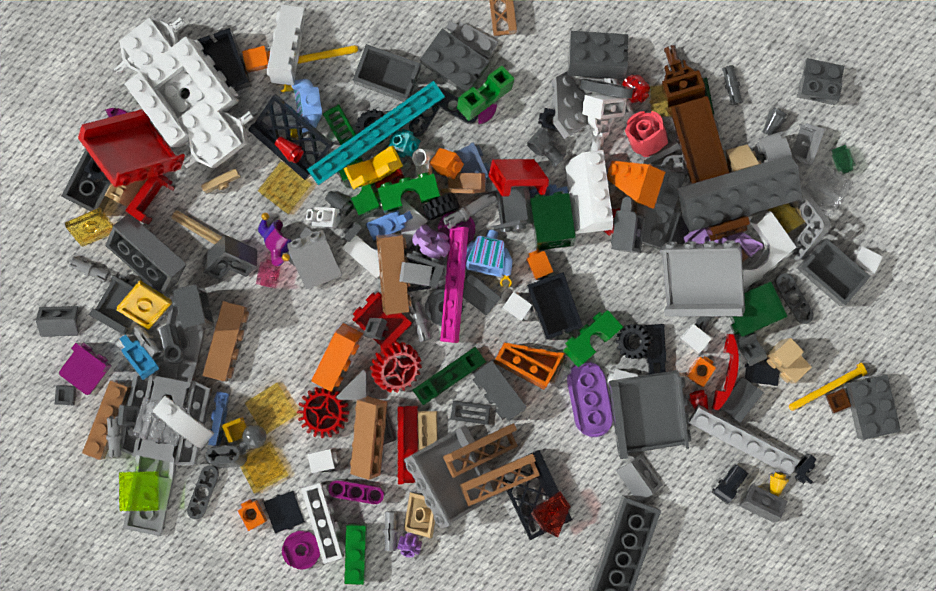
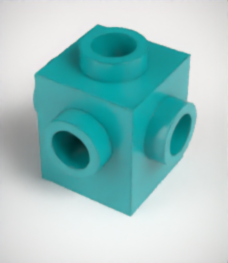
(404, 143)

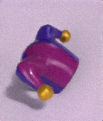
(274, 240)

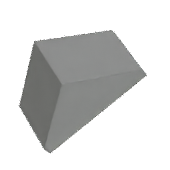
(415, 274)
(356, 388)

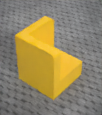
(234, 429)

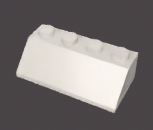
(589, 192)

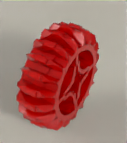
(386, 365)
(339, 417)

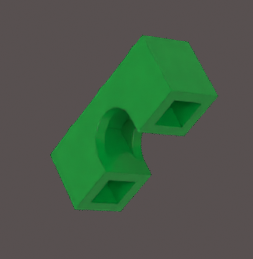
(495, 87)
(424, 186)
(366, 200)
(579, 348)
(355, 553)

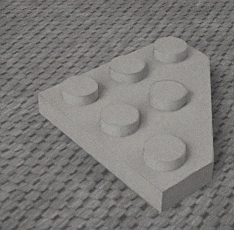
(568, 106)

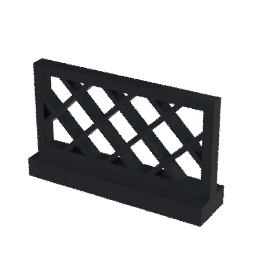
(269, 135)
(548, 485)

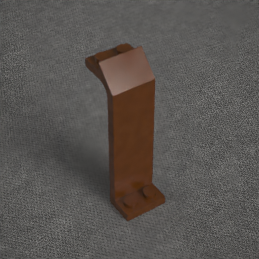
(703, 154)

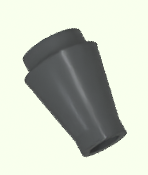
(774, 121)
(339, 202)

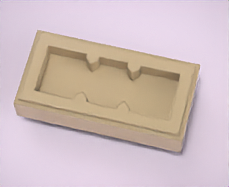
(221, 182)
(427, 428)

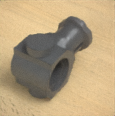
(543, 144)

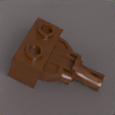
(680, 83)

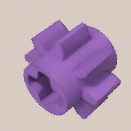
(409, 545)

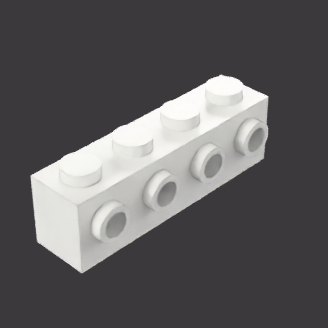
(322, 520)

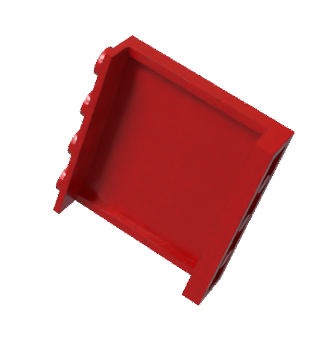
(128, 148)

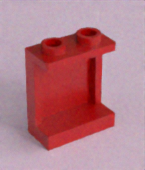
(517, 172)
(145, 197)
(396, 323)

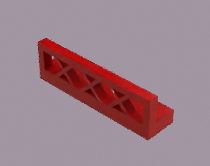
(406, 440)

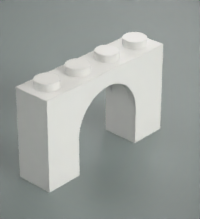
(776, 247)
(368, 256)

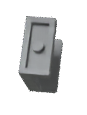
(314, 259)

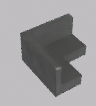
(229, 255)

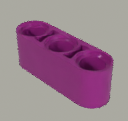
(347, 491)

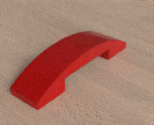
(730, 348)

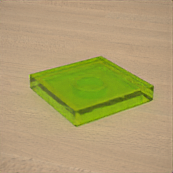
(139, 491)

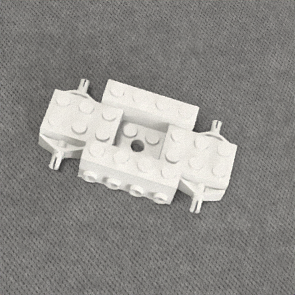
(164, 71)

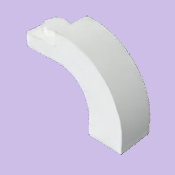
(182, 422)

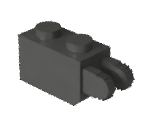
(628, 227)

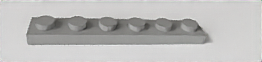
(744, 440)

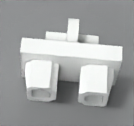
(323, 217)

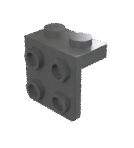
(438, 277)

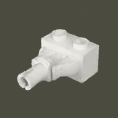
(601, 114)

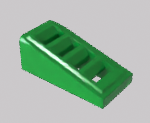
(327, 113)

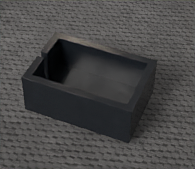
(227, 58)
(554, 306)

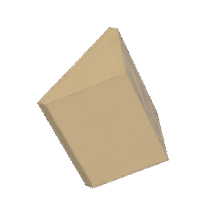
(419, 516)

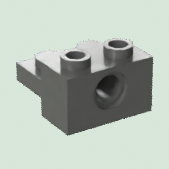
(821, 82)

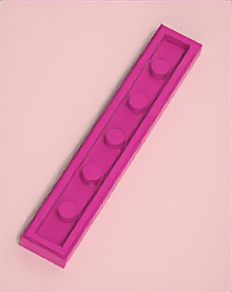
(454, 285)

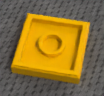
(144, 305)

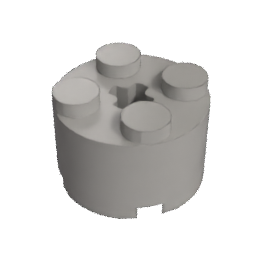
(773, 147)

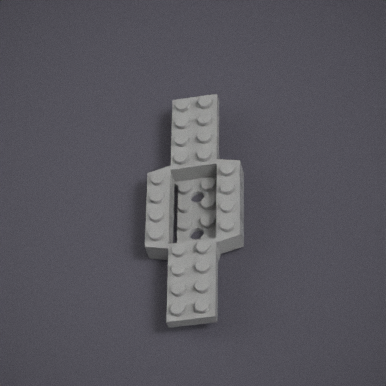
(150, 455)

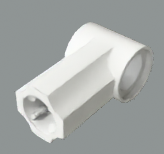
(422, 165)

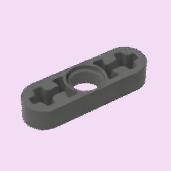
(606, 88)
(797, 313)
(202, 507)

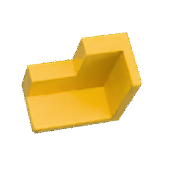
(374, 169)

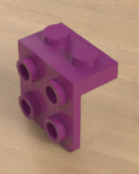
(84, 368)

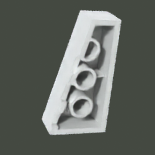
(286, 45)

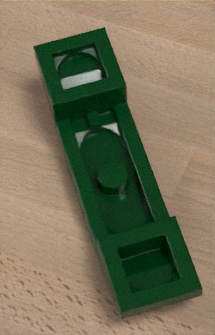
(449, 376)

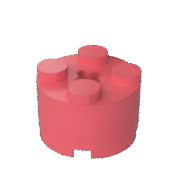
(646, 133)

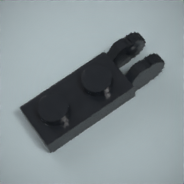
(658, 351)

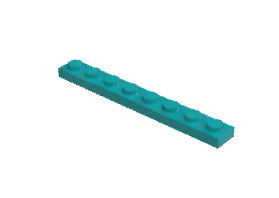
(376, 133)

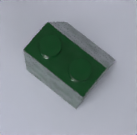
(553, 221)
(761, 310)

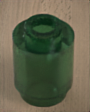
(843, 159)

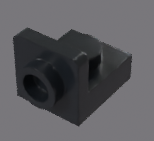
(805, 465)

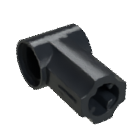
(730, 483)

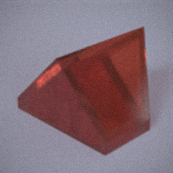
(552, 513)

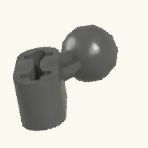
(253, 437)

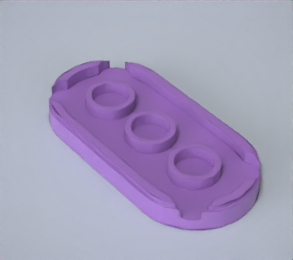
(590, 399)

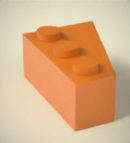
(637, 180)
(337, 357)
(529, 363)

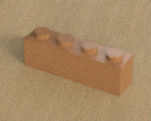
(390, 258)
(225, 341)
(115, 395)
(368, 437)

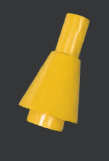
(777, 483)

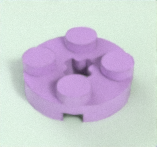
(431, 242)

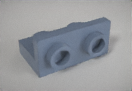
(472, 160)

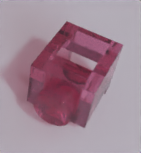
(267, 274)

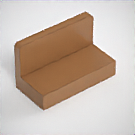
(466, 183)

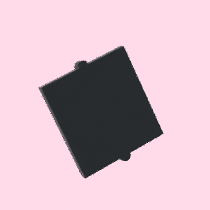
(762, 373)
(284, 511)

